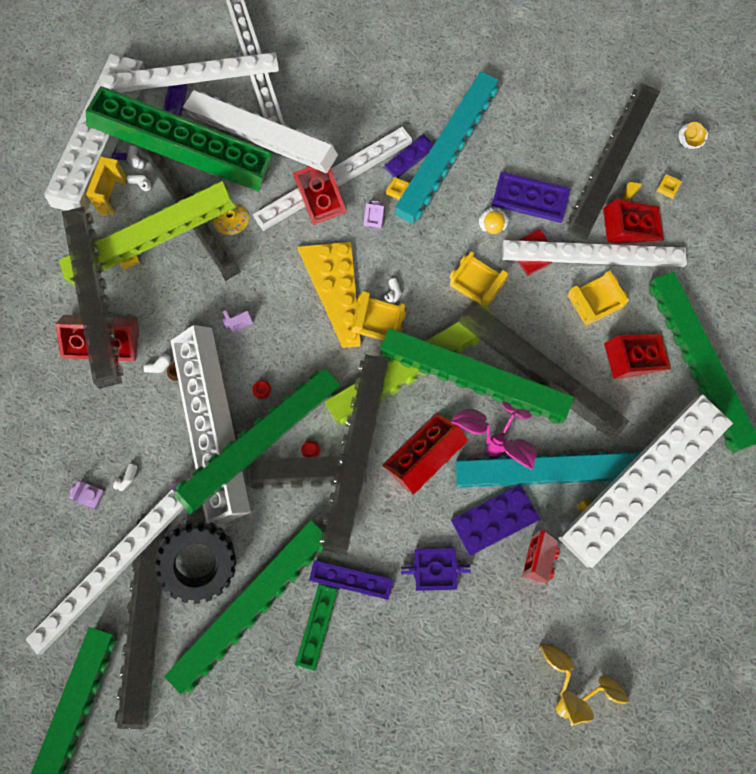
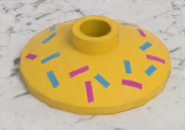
(232, 225)

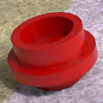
(261, 389)
(310, 449)

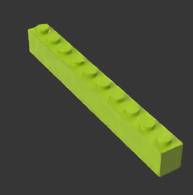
(159, 227)
(453, 338)

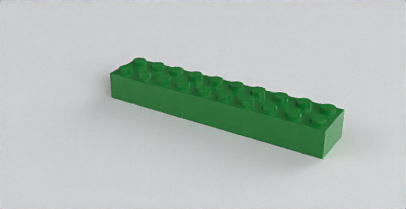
(178, 138)

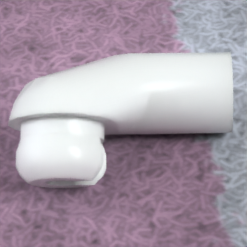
(133, 159)
(141, 180)
(395, 292)
(159, 366)
(128, 478)

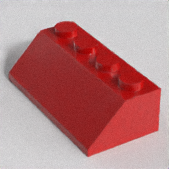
(73, 343)
(425, 453)

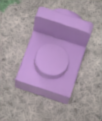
(374, 214)
(237, 322)
(86, 494)

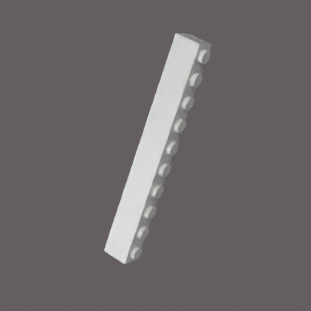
(249, 46)
(261, 131)

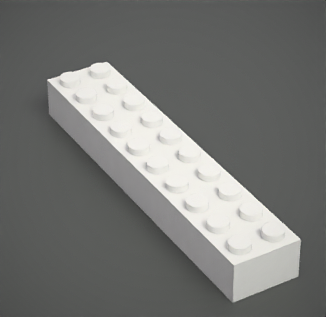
(86, 145)
(208, 416)
(644, 481)

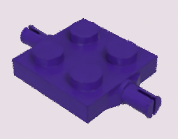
(435, 569)

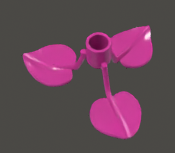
(519, 450)

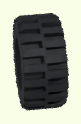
(202, 587)

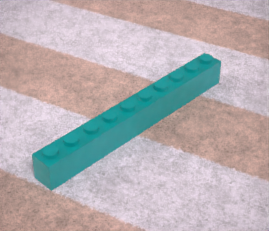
(446, 148)
(545, 470)

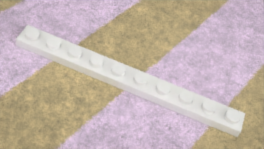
(190, 73)
(342, 173)
(594, 253)
(104, 573)

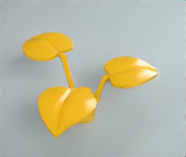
(570, 705)

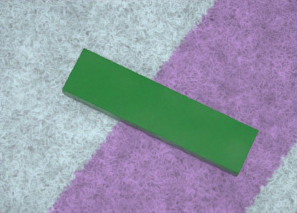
(316, 627)

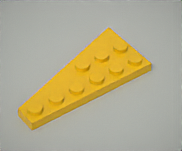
(333, 278)

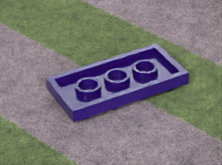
(531, 197)
(495, 520)

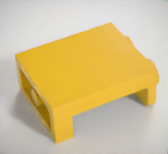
(103, 180)
(477, 280)
(598, 298)
(376, 317)

